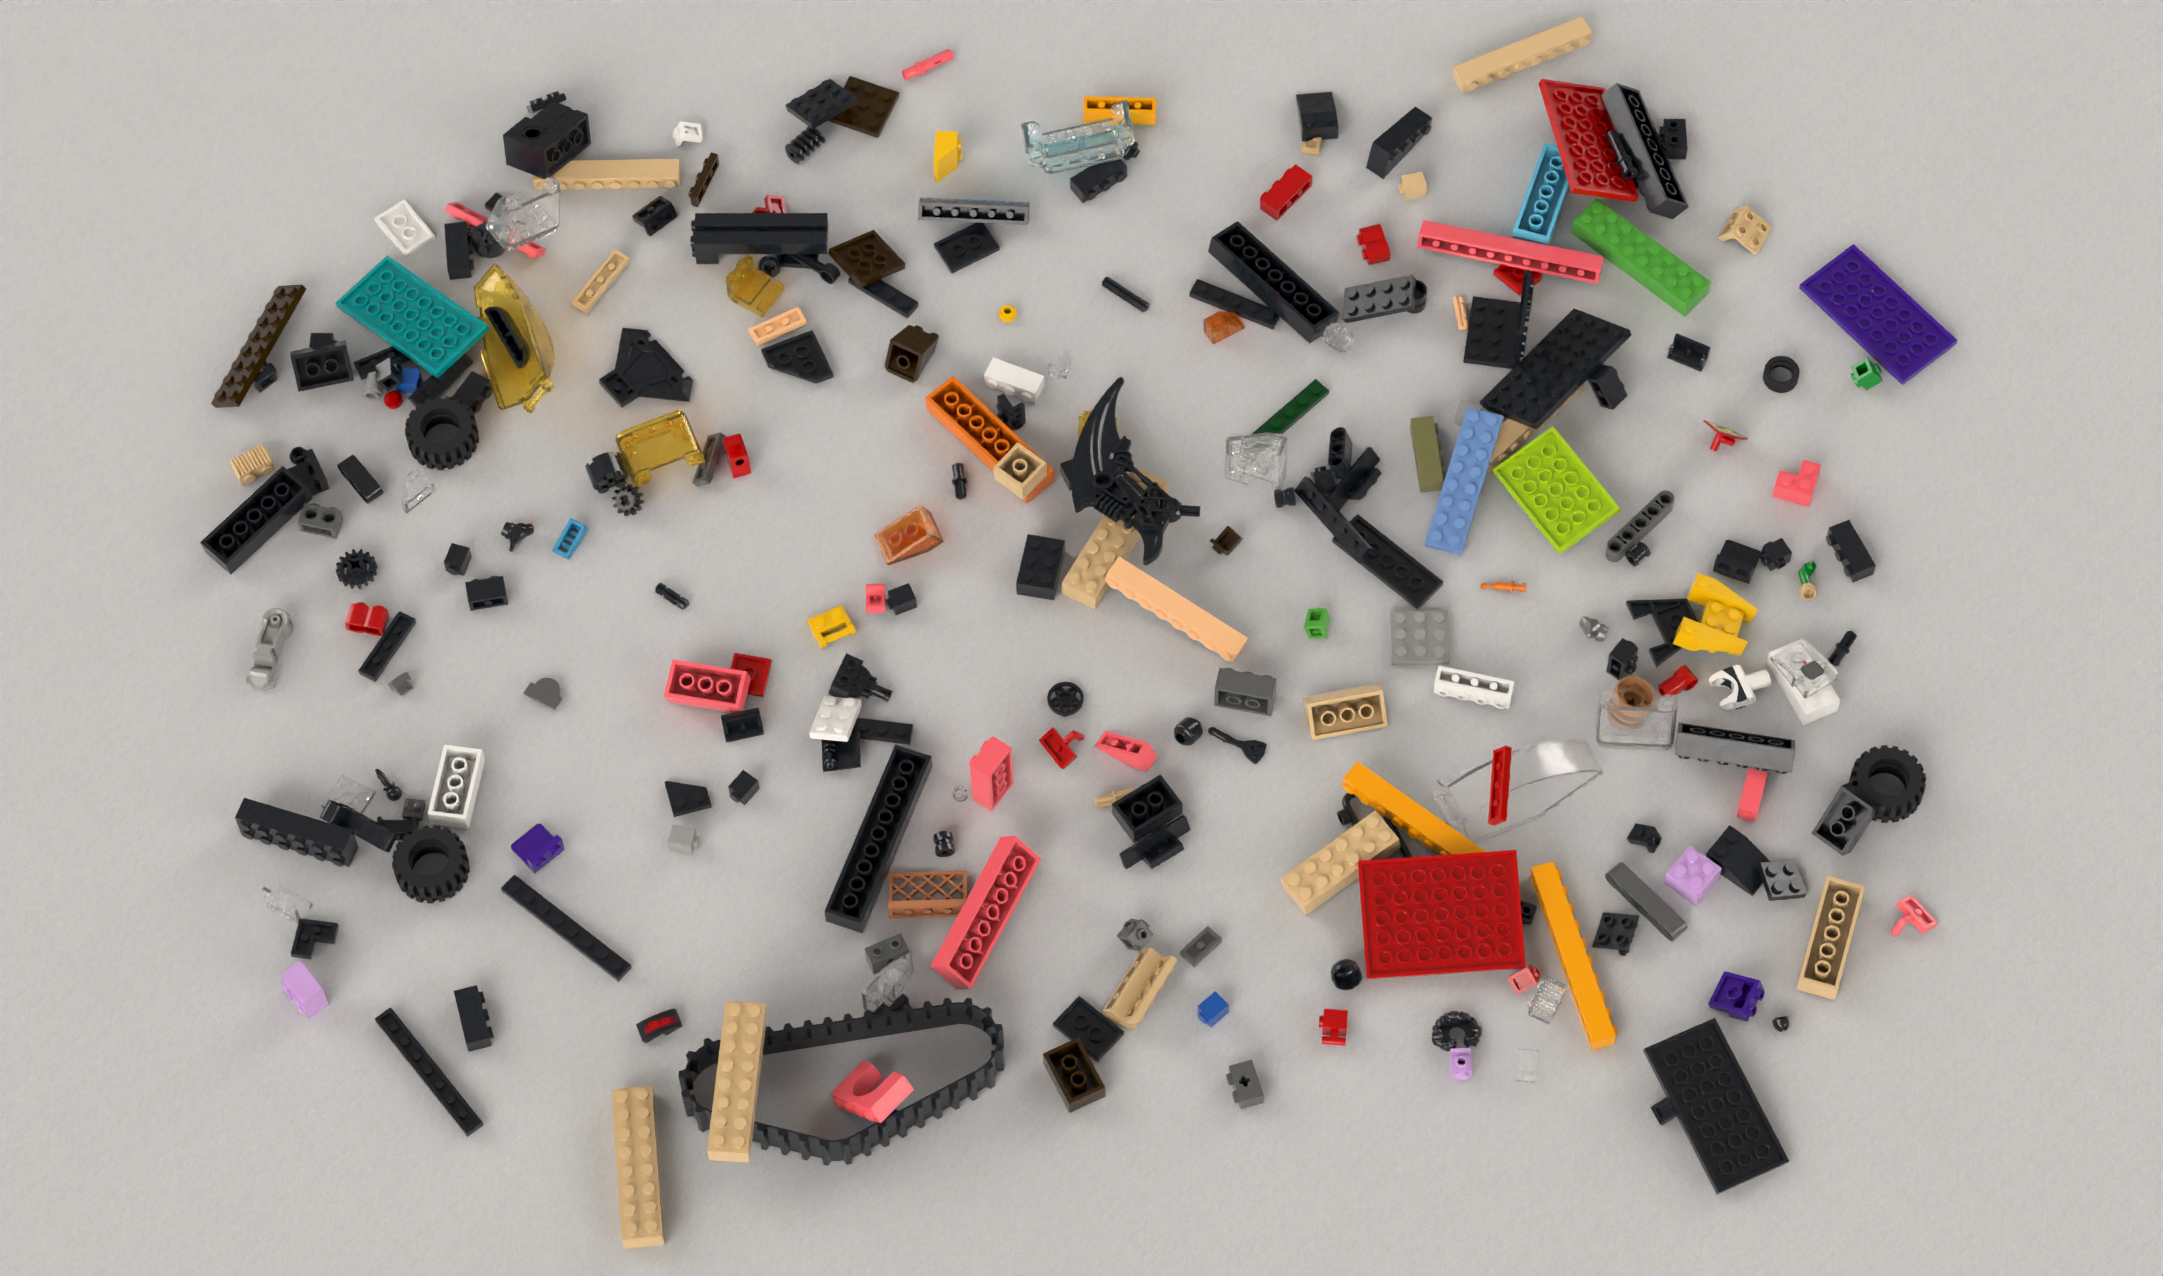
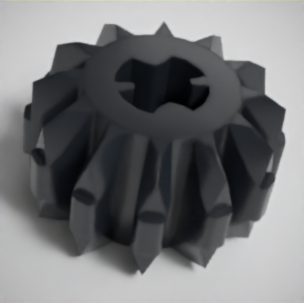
(634, 499)

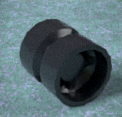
(1420, 297)

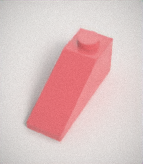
(1128, 750)

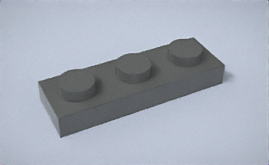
(711, 453)

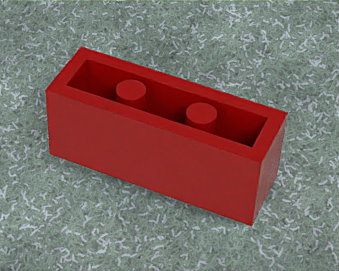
(1285, 192)

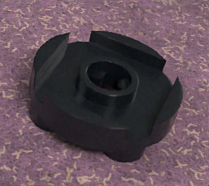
(481, 245)

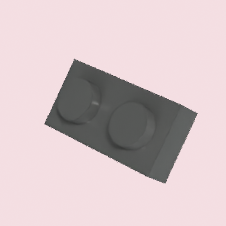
(1200, 946)

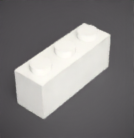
(1014, 380)

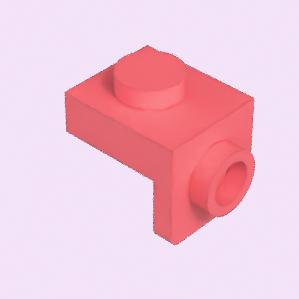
(875, 598)

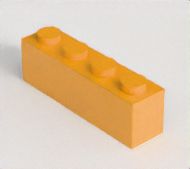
(1099, 108)

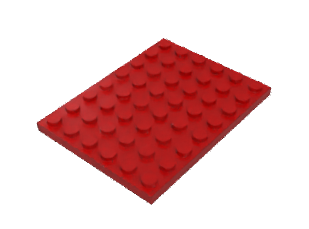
(1441, 914)

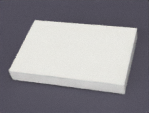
(405, 228)

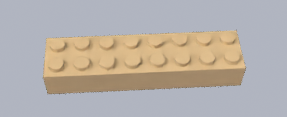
(1109, 540)
(737, 1081)
(638, 1167)

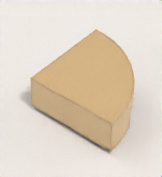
(1312, 147)

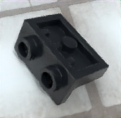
(655, 215)

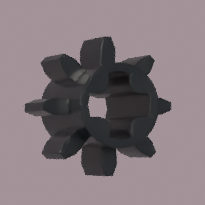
(1131, 151)

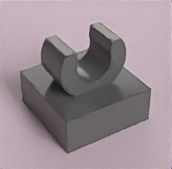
(399, 682)
(413, 808)

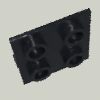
(841, 754)
(1616, 932)

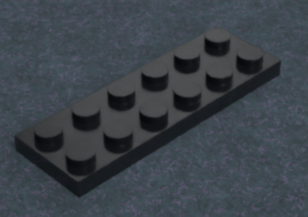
(1395, 565)

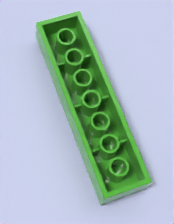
(1641, 257)

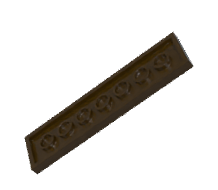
(258, 346)

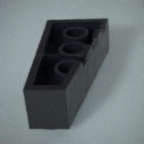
(1398, 141)

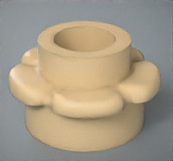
(1807, 591)

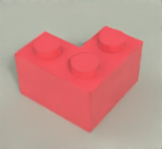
(1798, 487)

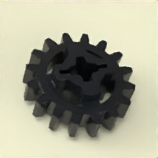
(356, 568)

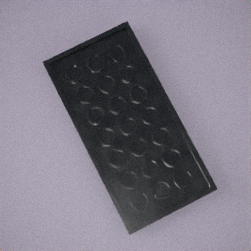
(1555, 368)
(1716, 1106)

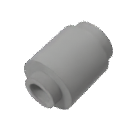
(372, 389)

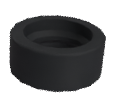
(1784, 362)

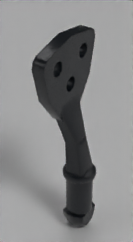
(1243, 745)

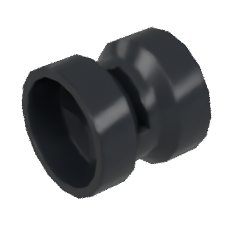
(1289, 497)
(943, 844)

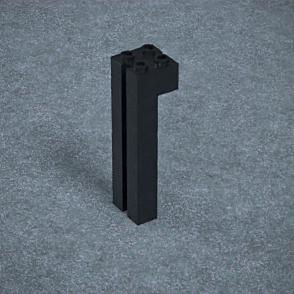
(757, 234)

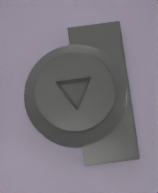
(545, 691)

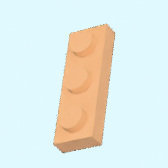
(777, 326)

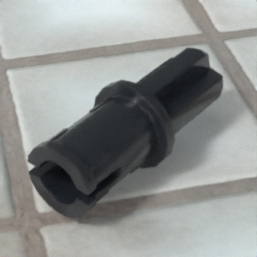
(959, 481)
(1842, 648)

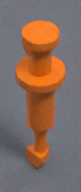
(1505, 586)

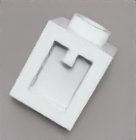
(687, 132)

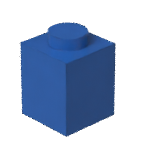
(411, 380)
(1212, 1009)

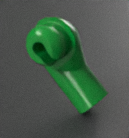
(1806, 571)

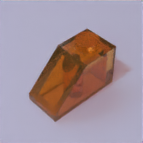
(1221, 326)

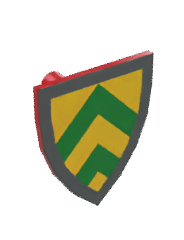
(1720, 438)

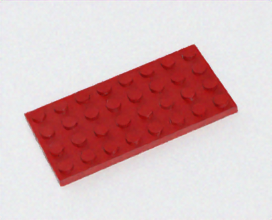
(1580, 134)

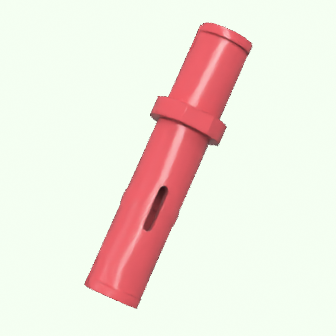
(930, 63)

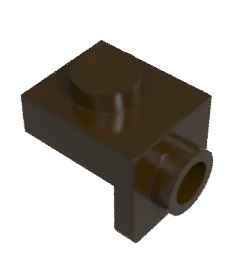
(1226, 541)

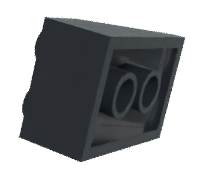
(1317, 116)
(1738, 860)

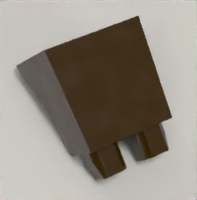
(910, 352)

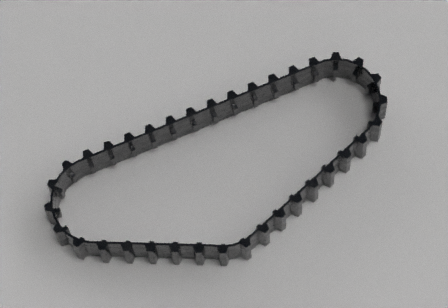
(850, 1030)

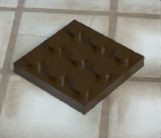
(872, 109)
(866, 258)

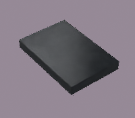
(966, 246)
(1091, 1027)

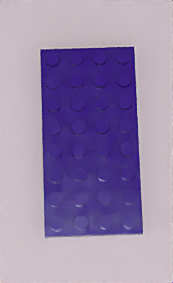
(1878, 314)

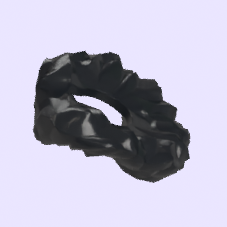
(1451, 1020)

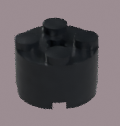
(607, 471)

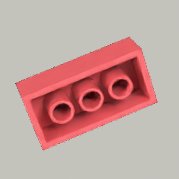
(707, 686)
(991, 773)

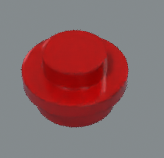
(393, 400)

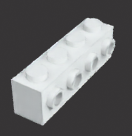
(1473, 687)

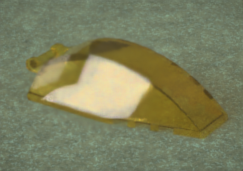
(509, 383)

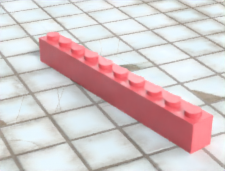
(1510, 252)

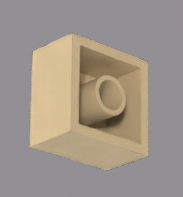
(1020, 470)

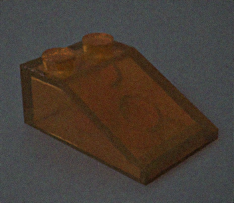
(909, 536)

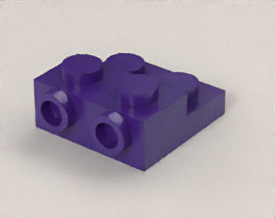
(1737, 996)

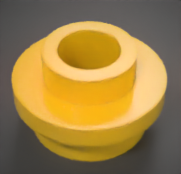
(1007, 318)

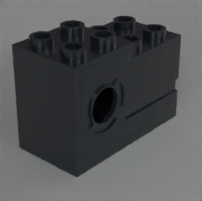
(547, 140)

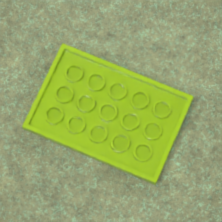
(1556, 490)

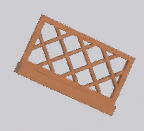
(927, 906)

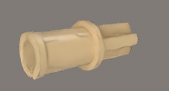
(1108, 799)

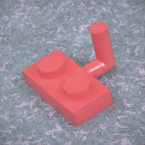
(1914, 913)

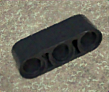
(1340, 453)
(360, 479)

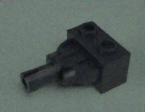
(856, 681)

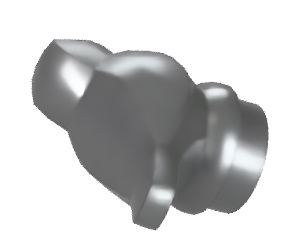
(1593, 628)

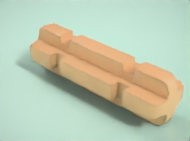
(1460, 313)

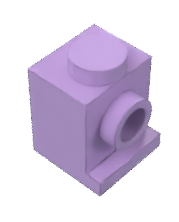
(1458, 1056)

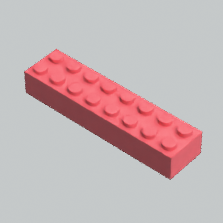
(985, 912)

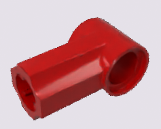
(1681, 680)

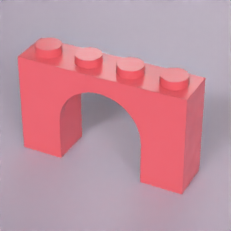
(856, 1096)

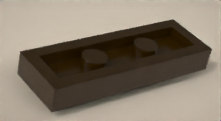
(703, 179)

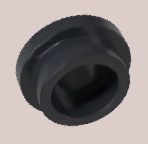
(298, 451)

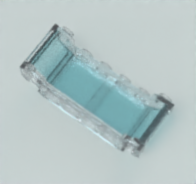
(1080, 144)

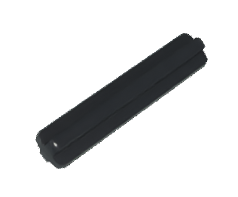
(1125, 294)

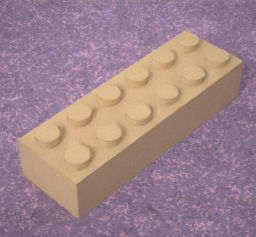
(1337, 863)
(1830, 937)

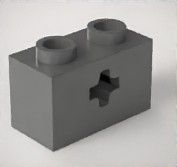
(885, 952)
(1252, 1093)

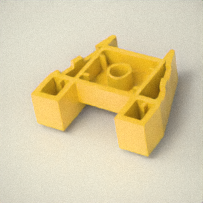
(1719, 619)

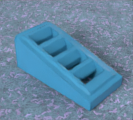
(583, 529)

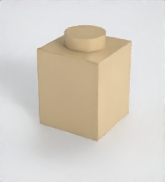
(1413, 185)

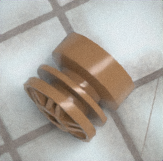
(1634, 692)

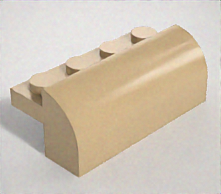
(1139, 988)

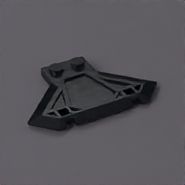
(645, 371)

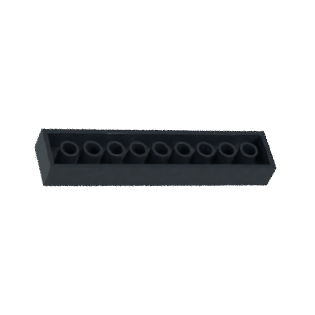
(878, 839)

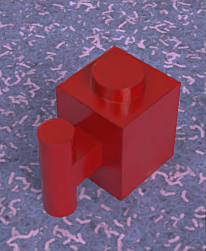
(1334, 1024)

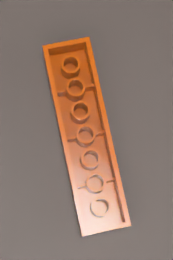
(977, 427)

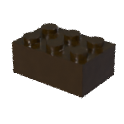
(1074, 1075)

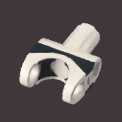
(1740, 686)

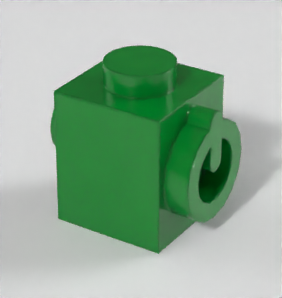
(1866, 374)

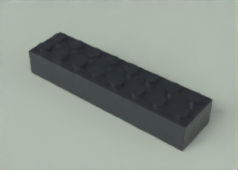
(1644, 146)
(1273, 281)

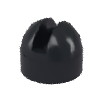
(1781, 1023)

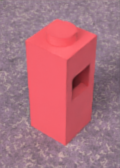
(1751, 794)

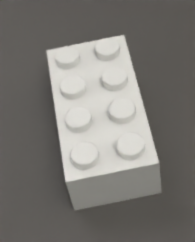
(1809, 709)
(456, 786)

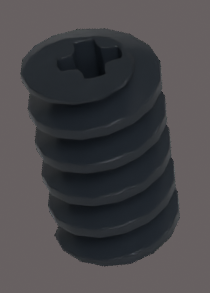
(804, 142)

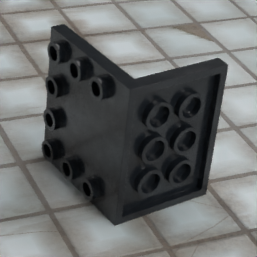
(1498, 329)

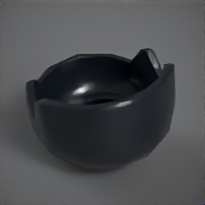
(1346, 974)

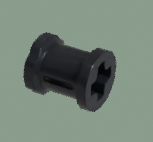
(1637, 554)

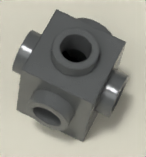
(1135, 934)

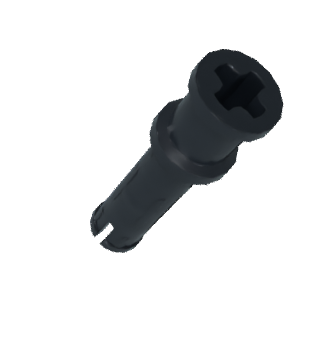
(1623, 160)

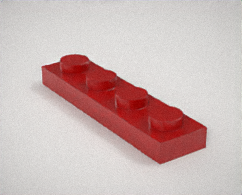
(1499, 785)

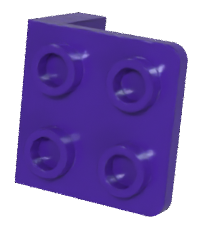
(537, 847)

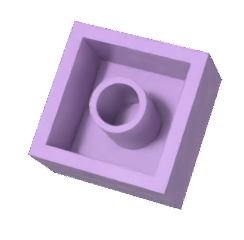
(1693, 875)
(303, 989)

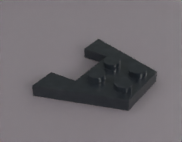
(1667, 616)

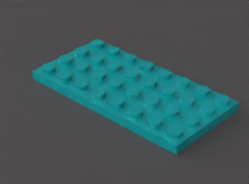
(412, 316)

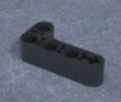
(362, 826)

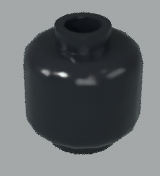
(1188, 731)

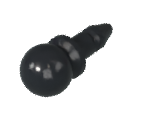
(393, 792)

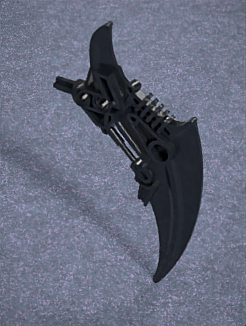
(1102, 480)

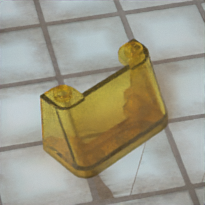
(657, 445)

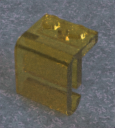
(752, 287)

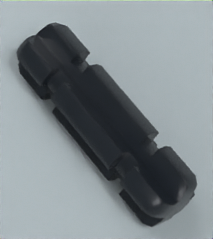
(671, 596)

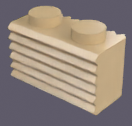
(252, 464)

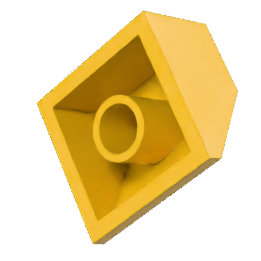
(946, 153)

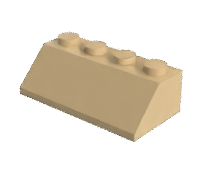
(1345, 711)

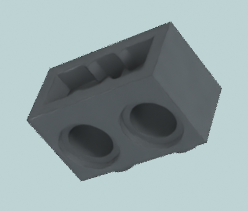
(319, 524)

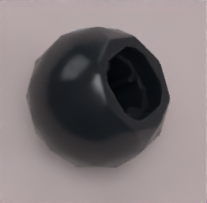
(770, 265)

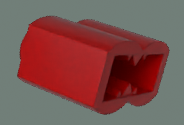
(1373, 244)
(367, 619)

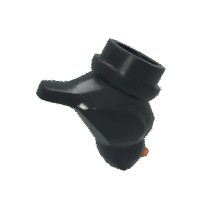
(516, 532)

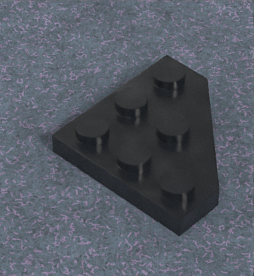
(799, 357)

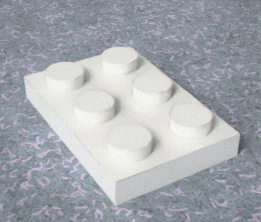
(835, 718)

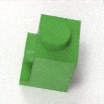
(1317, 623)

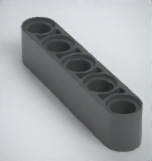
(1636, 533)
(1646, 901)

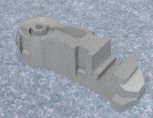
(276, 628)

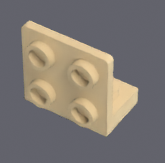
(1746, 228)

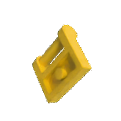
(829, 622)

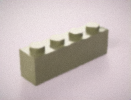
(1426, 453)

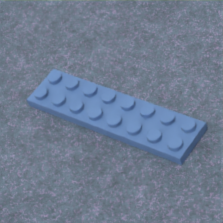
(1464, 481)

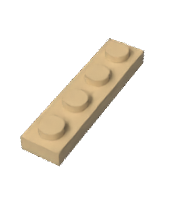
(600, 281)

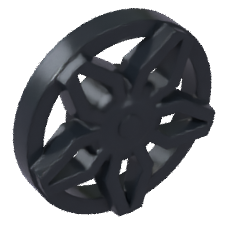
(1065, 699)

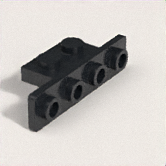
(1359, 480)
(1158, 845)

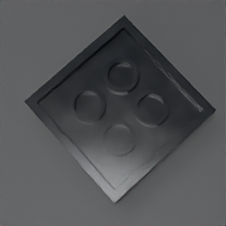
(821, 103)

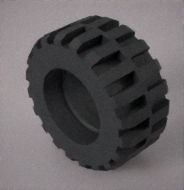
(441, 412)
(1895, 763)
(425, 842)

